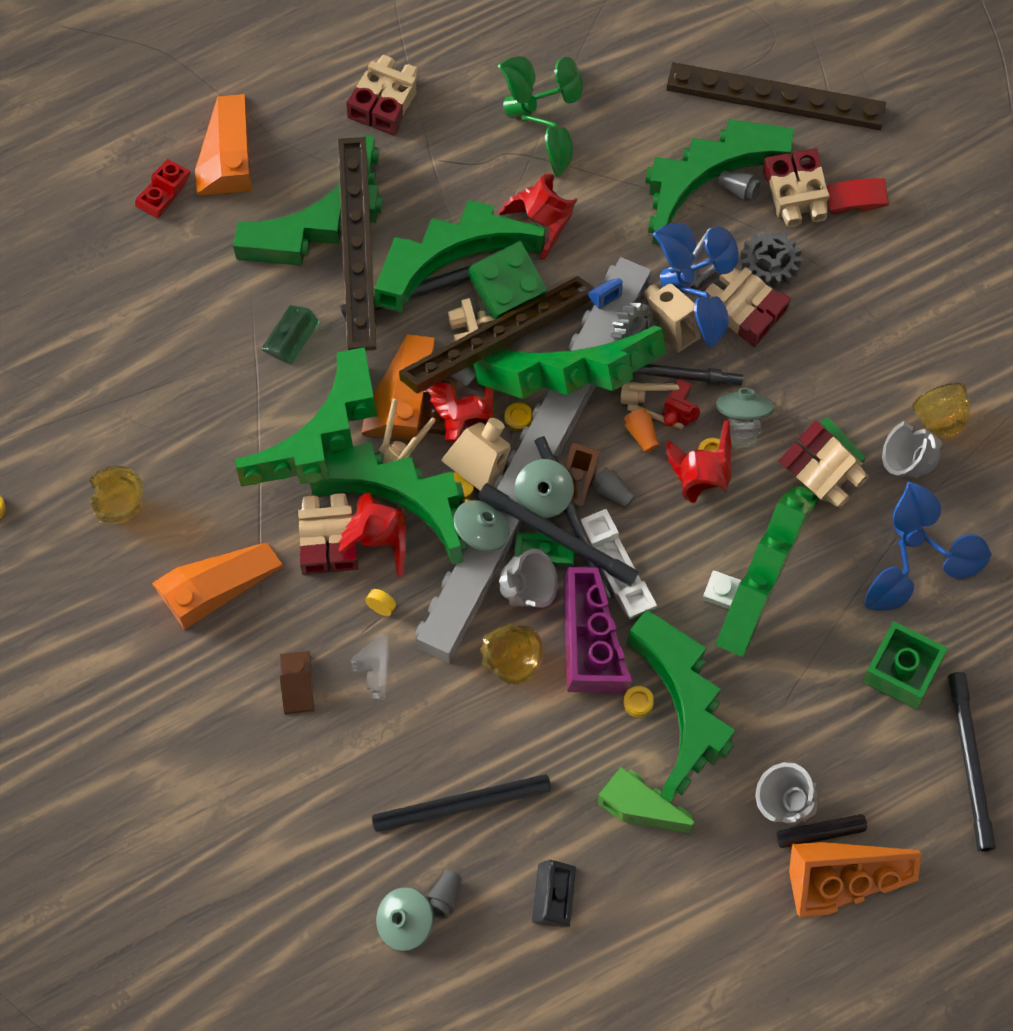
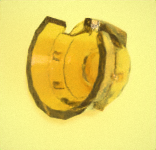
(944, 409)
(118, 494)
(512, 653)

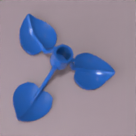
(678, 247)
(913, 511)

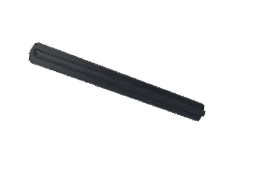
(461, 803)

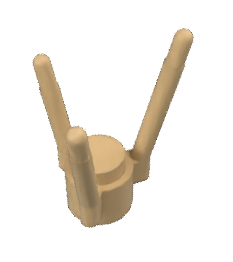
(635, 393)
(398, 449)

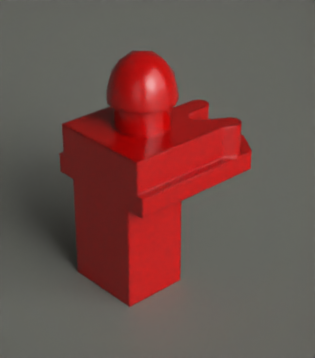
(678, 408)

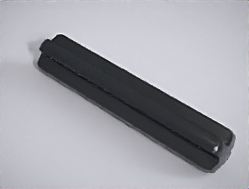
(822, 830)

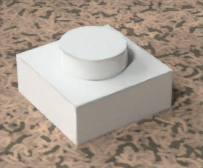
(721, 589)

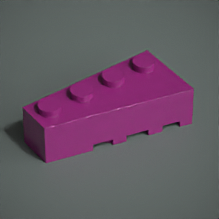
(591, 643)

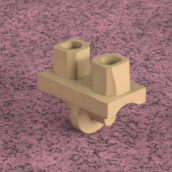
(465, 318)

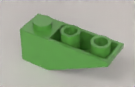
(637, 804)

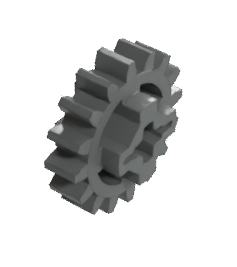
(774, 254)
(633, 320)

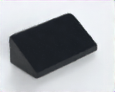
(554, 893)

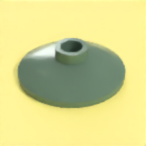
(745, 405)
(560, 487)
(481, 525)
(416, 920)

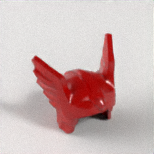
(543, 208)
(460, 412)
(701, 468)
(375, 527)

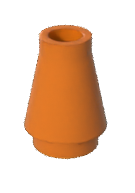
(641, 428)

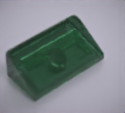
(291, 334)

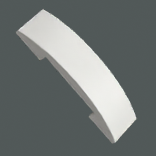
(605, 537)

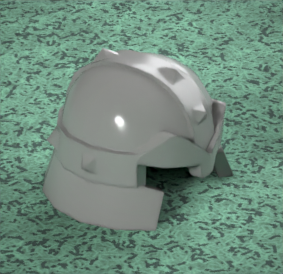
(910, 452)
(529, 580)
(786, 794)

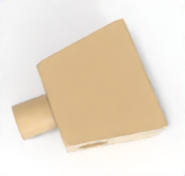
(674, 315)
(479, 453)

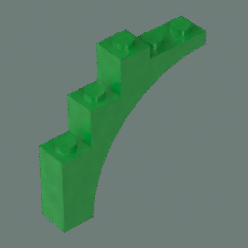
(739, 147)
(289, 237)
(445, 242)
(567, 371)
(327, 432)
(432, 498)
(765, 569)
(678, 664)

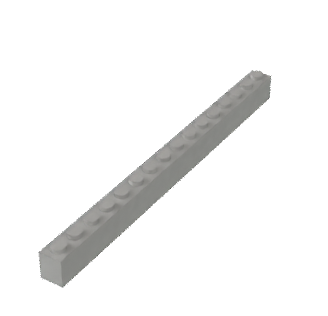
(555, 420)

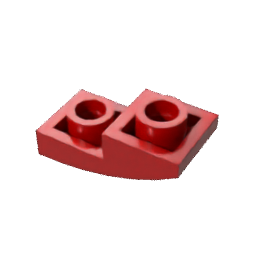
(163, 189)
(856, 194)

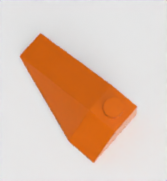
(225, 150)
(409, 403)
(208, 584)
(839, 874)

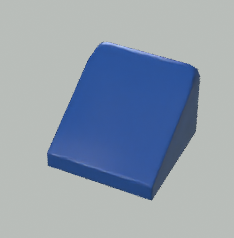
(606, 292)

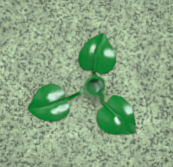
(520, 79)

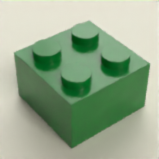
(506, 280)
(905, 665)

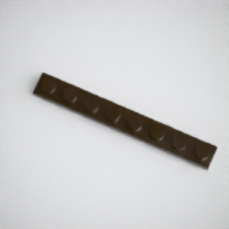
(776, 96)
(357, 244)
(495, 335)

